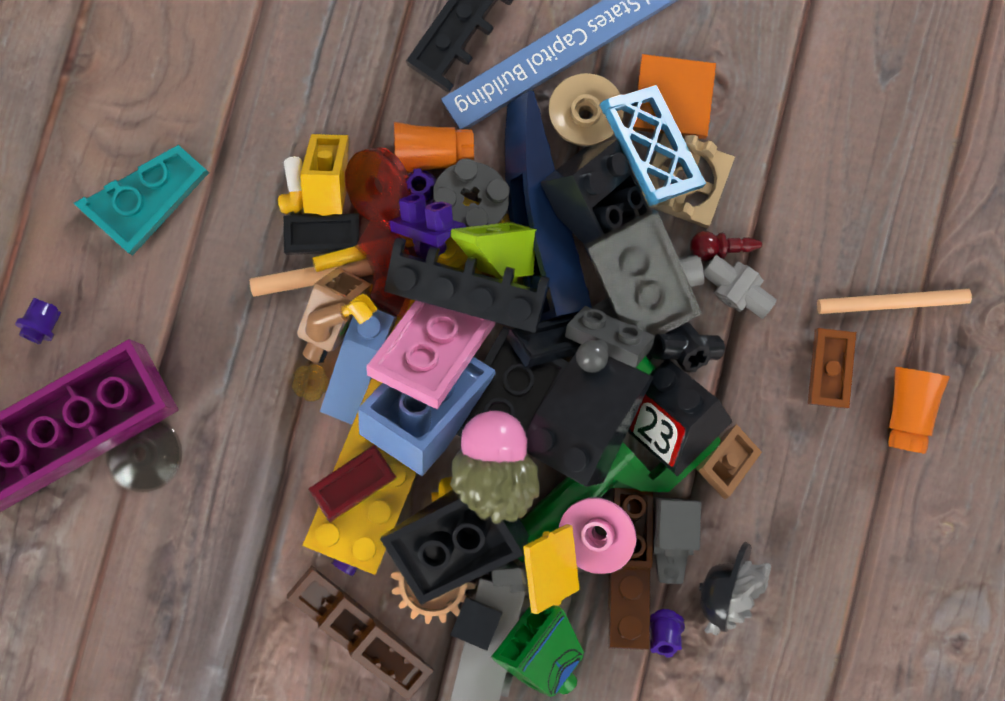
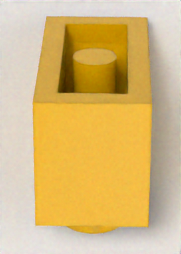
(324, 174)

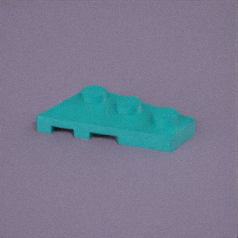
(143, 200)

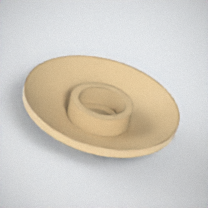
(579, 94)

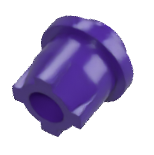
(425, 178)
(38, 321)
(666, 632)

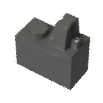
(675, 536)

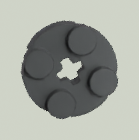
(475, 178)

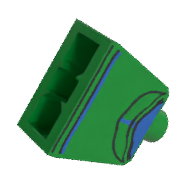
(542, 652)

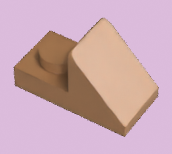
(729, 461)

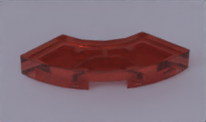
(377, 247)

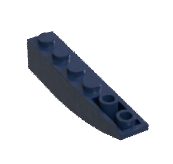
(526, 165)

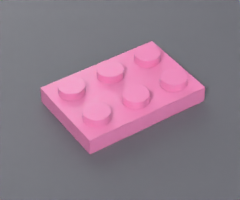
(428, 351)

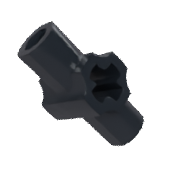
(687, 347)

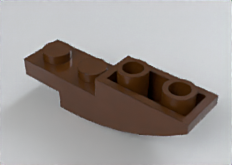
(631, 584)

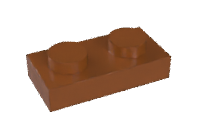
(832, 368)

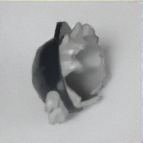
(730, 591)

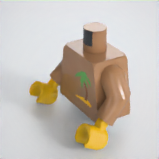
(330, 311)

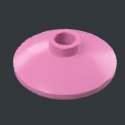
(597, 552)

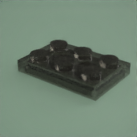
(643, 275)

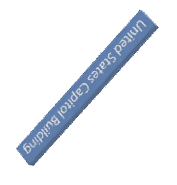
(546, 58)

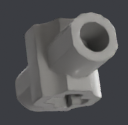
(739, 286)

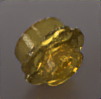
(301, 377)

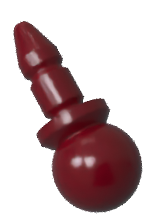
(708, 245)

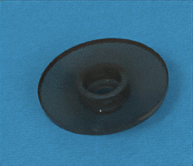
(158, 467)

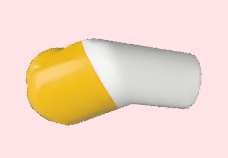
(293, 200)

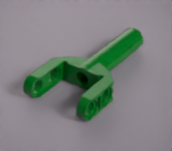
(625, 472)

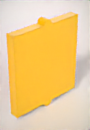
(551, 568)

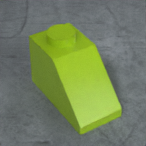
(498, 247)

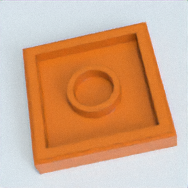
(685, 89)

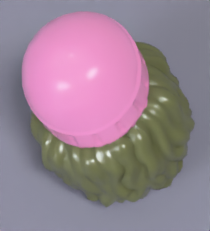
(494, 468)

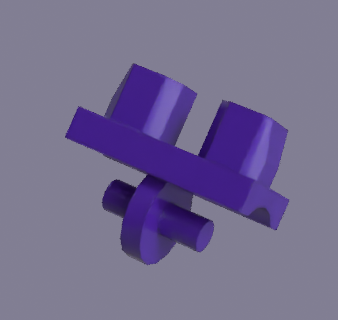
(425, 223)

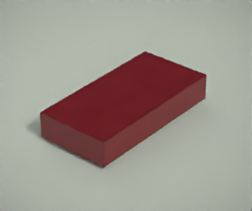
(352, 483)

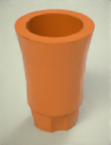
(431, 146)
(915, 408)

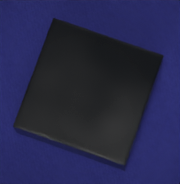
(476, 623)

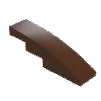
(360, 633)

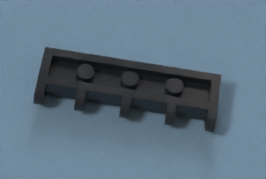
(448, 37)
(464, 289)

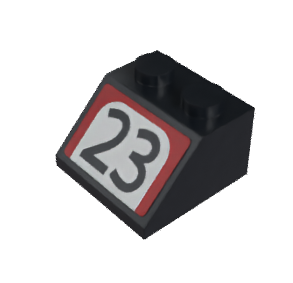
(677, 418)

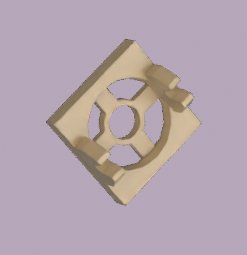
(721, 166)

